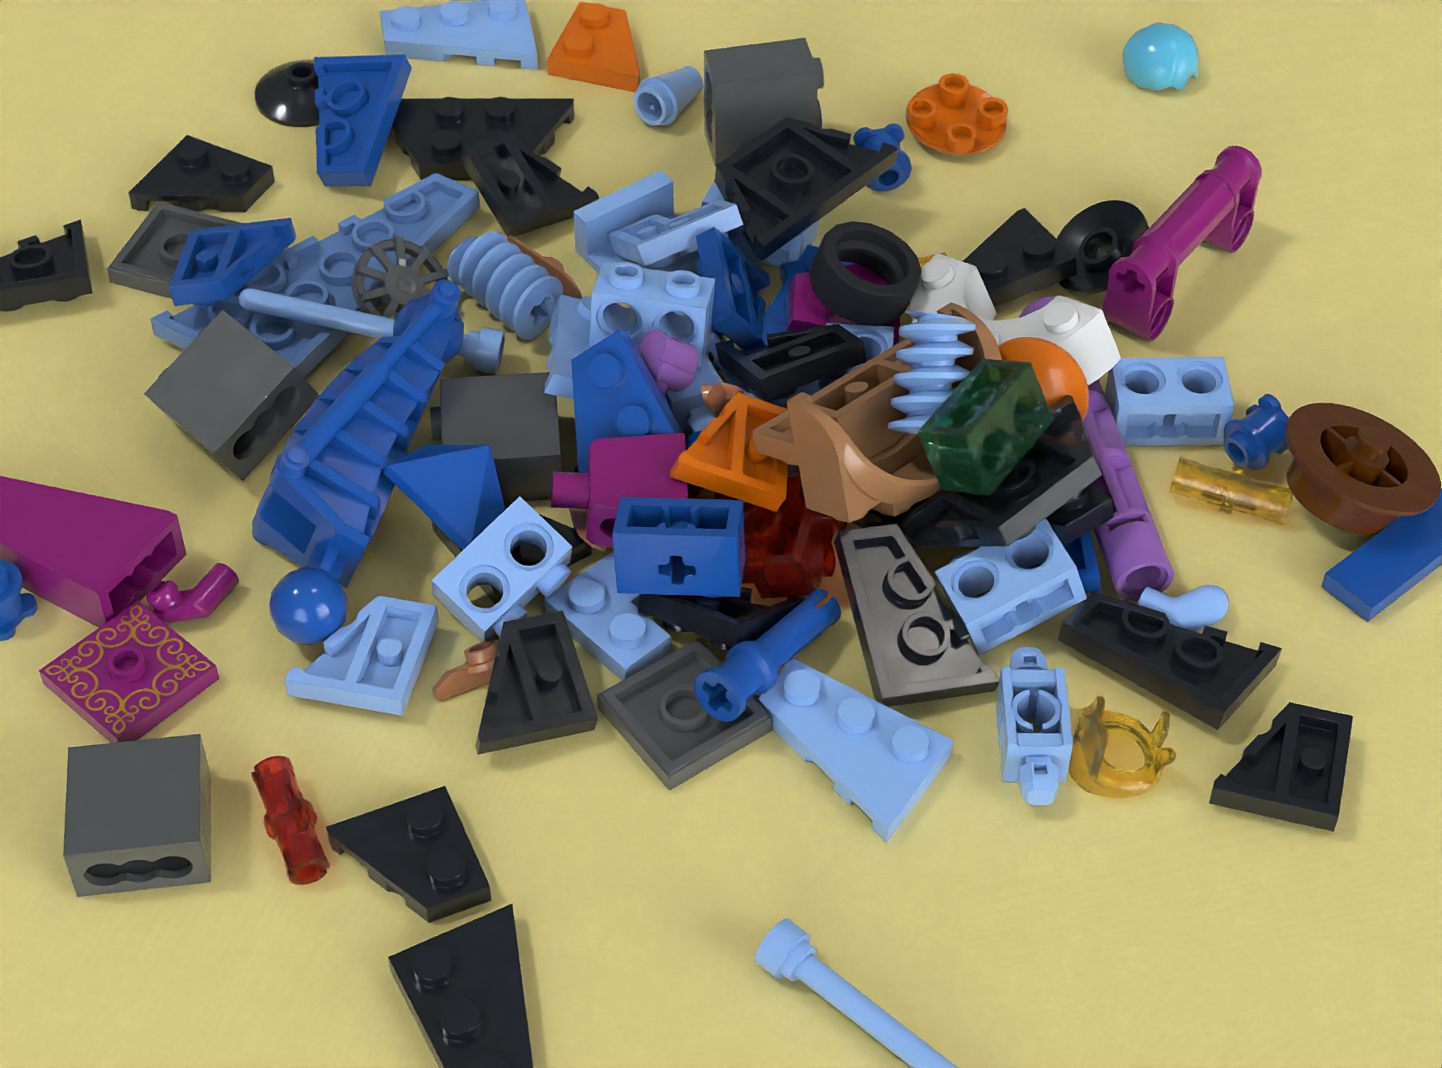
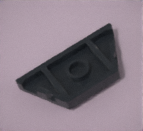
(438, 128)
(795, 179)
(1038, 485)

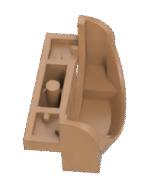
(844, 439)

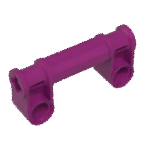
(1211, 209)

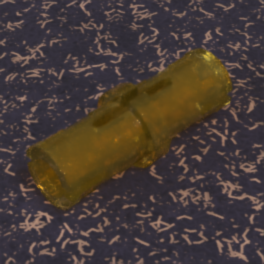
(1231, 490)

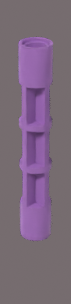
(1131, 537)

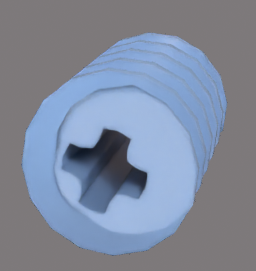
(505, 282)
(931, 364)

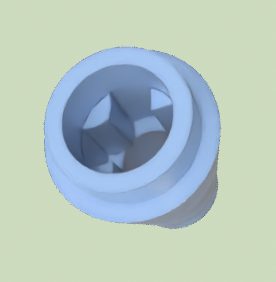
(666, 95)

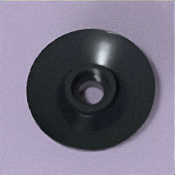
(288, 94)
(1098, 240)

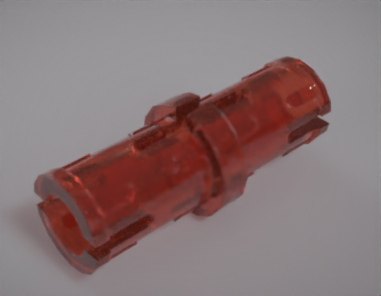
(290, 820)

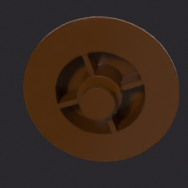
(1356, 468)

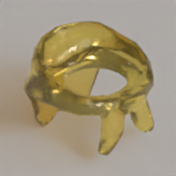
(1090, 743)

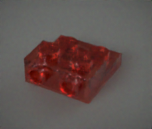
(787, 548)

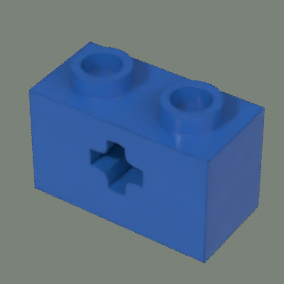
(679, 546)

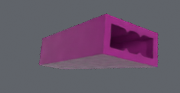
(86, 548)

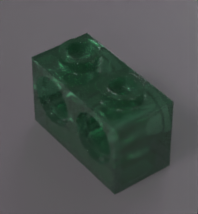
(985, 426)

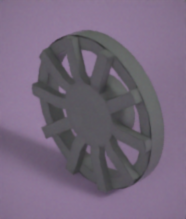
(400, 282)

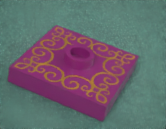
(129, 674)

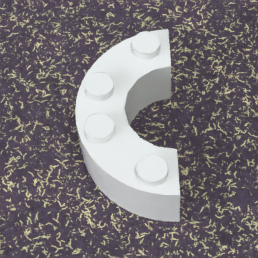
(1063, 321)

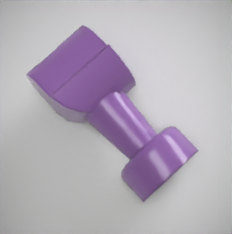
(668, 360)

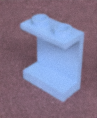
(622, 208)

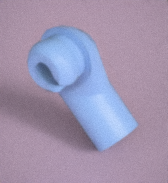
(1190, 610)

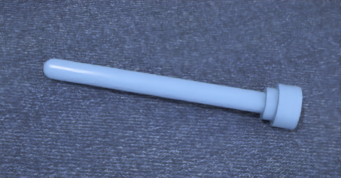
(479, 348)
(789, 954)

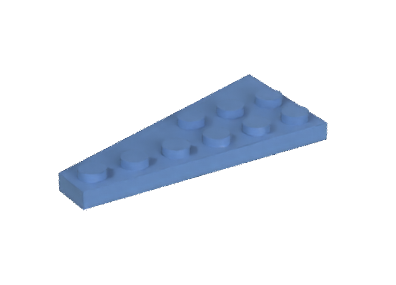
(324, 268)

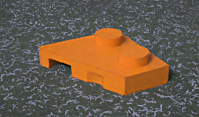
(596, 49)
(727, 459)

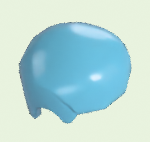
(1160, 57)

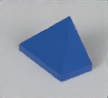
(452, 487)

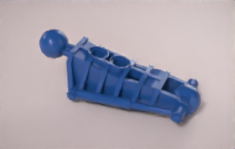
(331, 474)

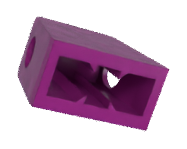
(615, 470)

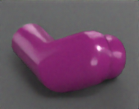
(193, 603)

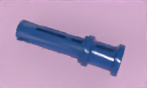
(754, 665)

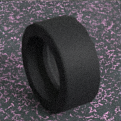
(857, 298)

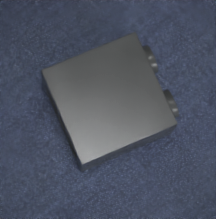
(755, 89)
(232, 394)
(510, 417)
(138, 815)

